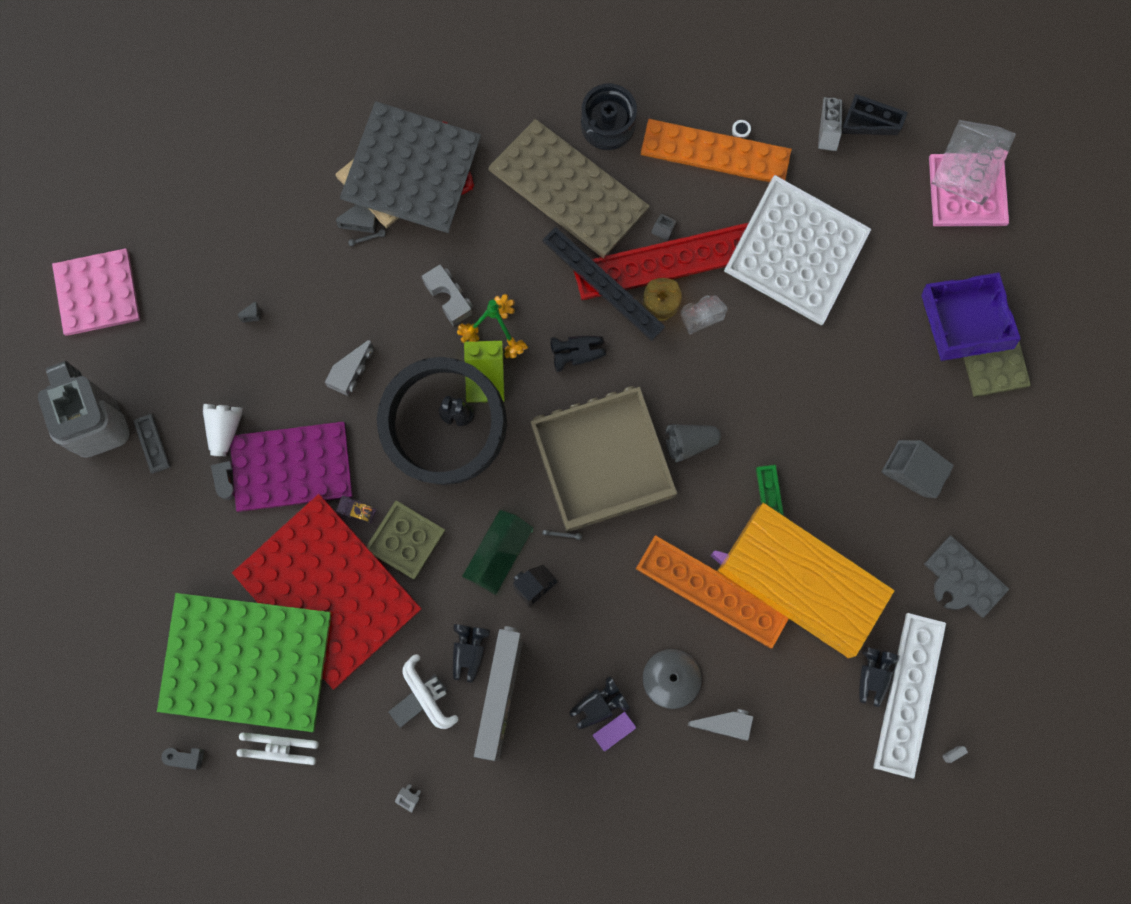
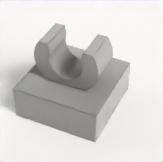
(407, 799)

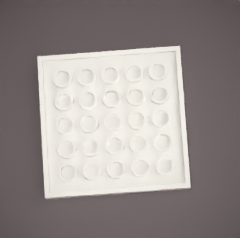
(797, 250)

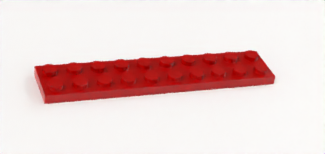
(667, 259)

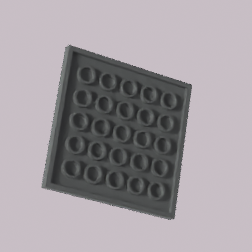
(410, 167)

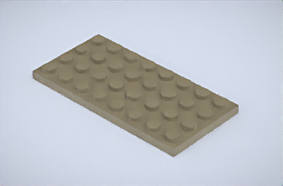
(569, 188)

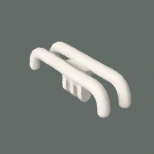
(427, 694)
(278, 748)

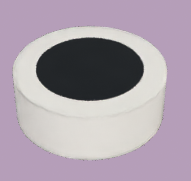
(741, 129)

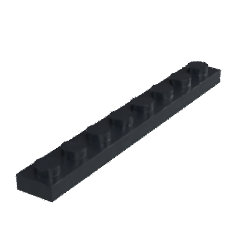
(603, 284)

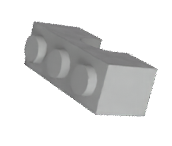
(439, 281)

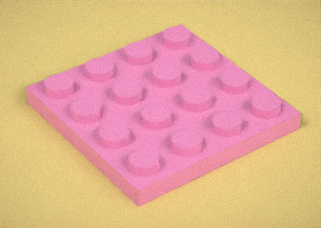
(954, 210)
(96, 292)

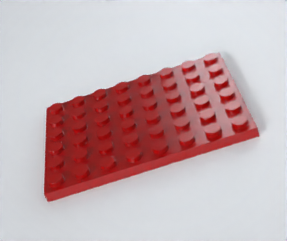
(327, 568)

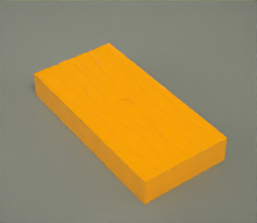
(806, 580)

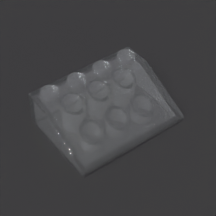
(973, 160)

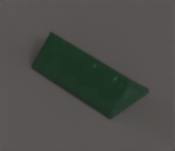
(498, 551)

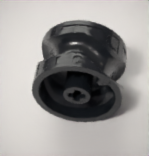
(608, 116)

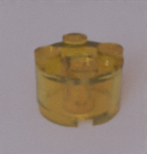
(669, 291)

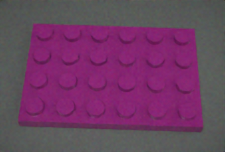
(290, 466)

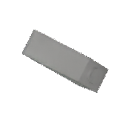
(730, 724)

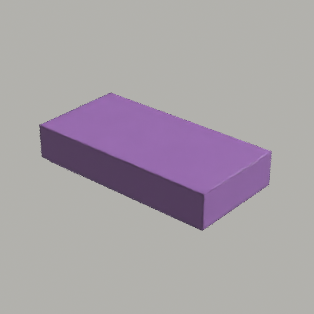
(614, 731)

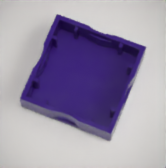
(970, 316)

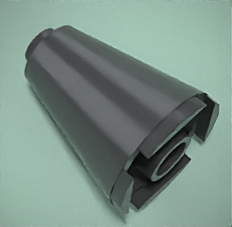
(690, 440)

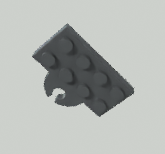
(964, 579)

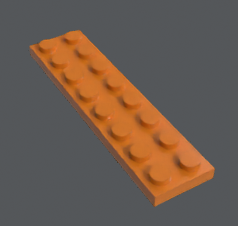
(715, 151)
(711, 591)

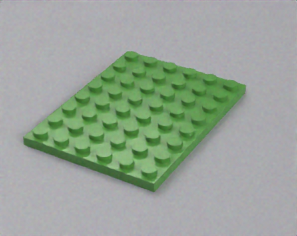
(244, 662)

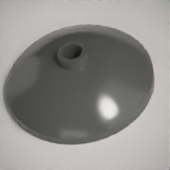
(658, 683)

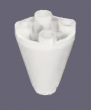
(220, 427)

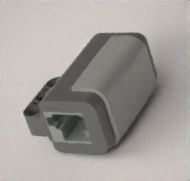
(81, 413)

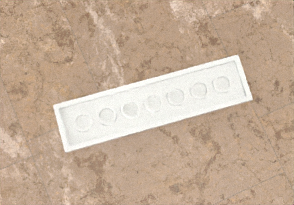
(909, 696)

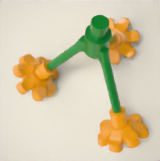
(495, 308)

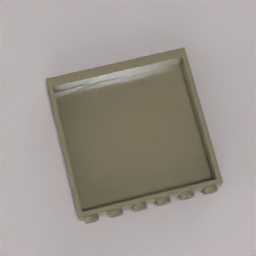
(603, 458)

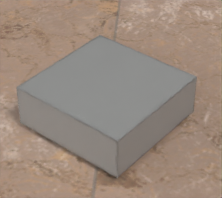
(954, 754)

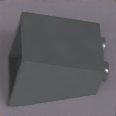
(918, 468)

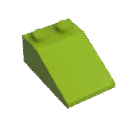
(488, 359)

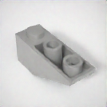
(830, 124)
(345, 372)

